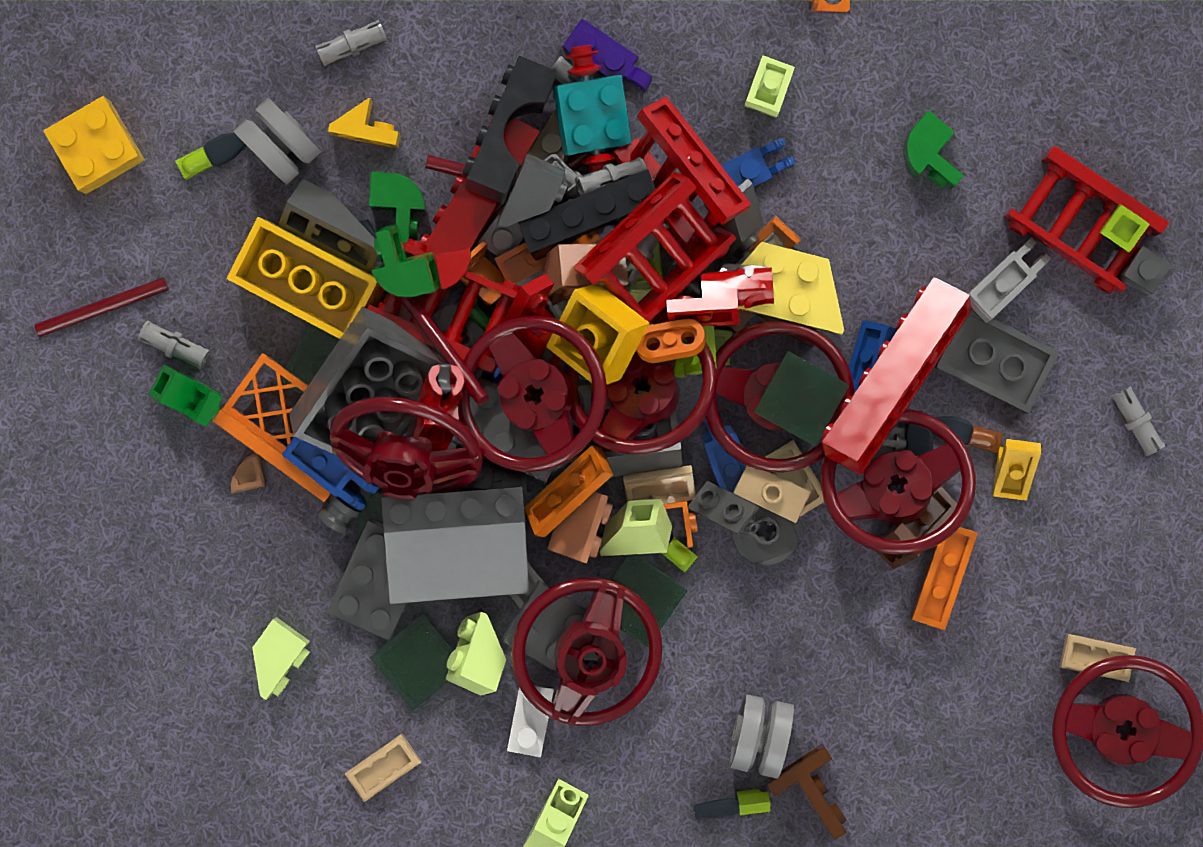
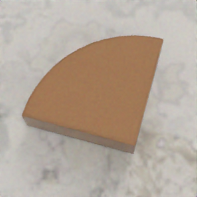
(248, 475)

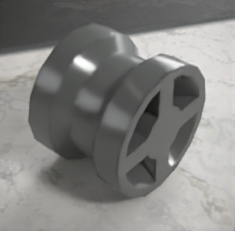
(338, 514)

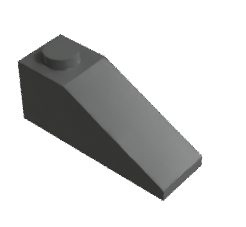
(328, 225)

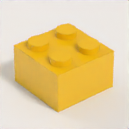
(94, 145)
(607, 325)

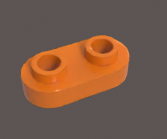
(671, 337)

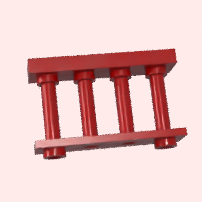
(693, 160)
(1087, 185)
(647, 219)
(507, 291)

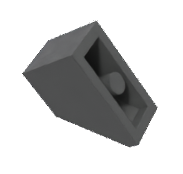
(533, 191)
(745, 225)

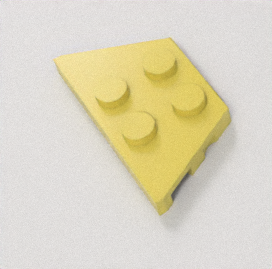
(801, 288)

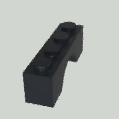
(525, 93)
(585, 214)

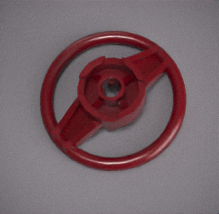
(523, 375)
(748, 386)
(634, 411)
(403, 463)
(919, 479)
(594, 634)
(1147, 735)

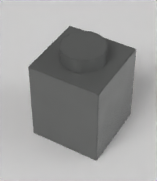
(1144, 271)

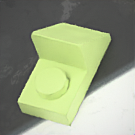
(769, 86)

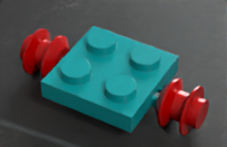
(591, 111)

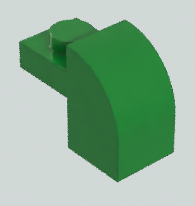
(922, 151)
(397, 194)
(400, 274)
(186, 395)

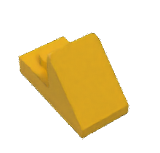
(355, 127)
(1016, 469)

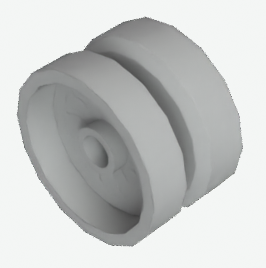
(278, 140)
(755, 735)

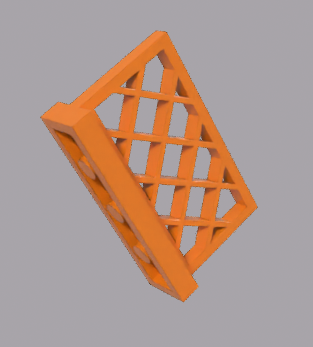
(256, 436)

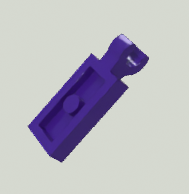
(611, 56)

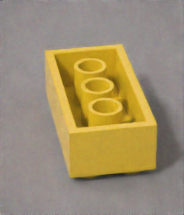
(303, 278)

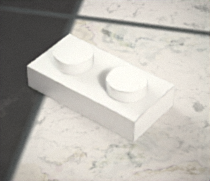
(529, 725)

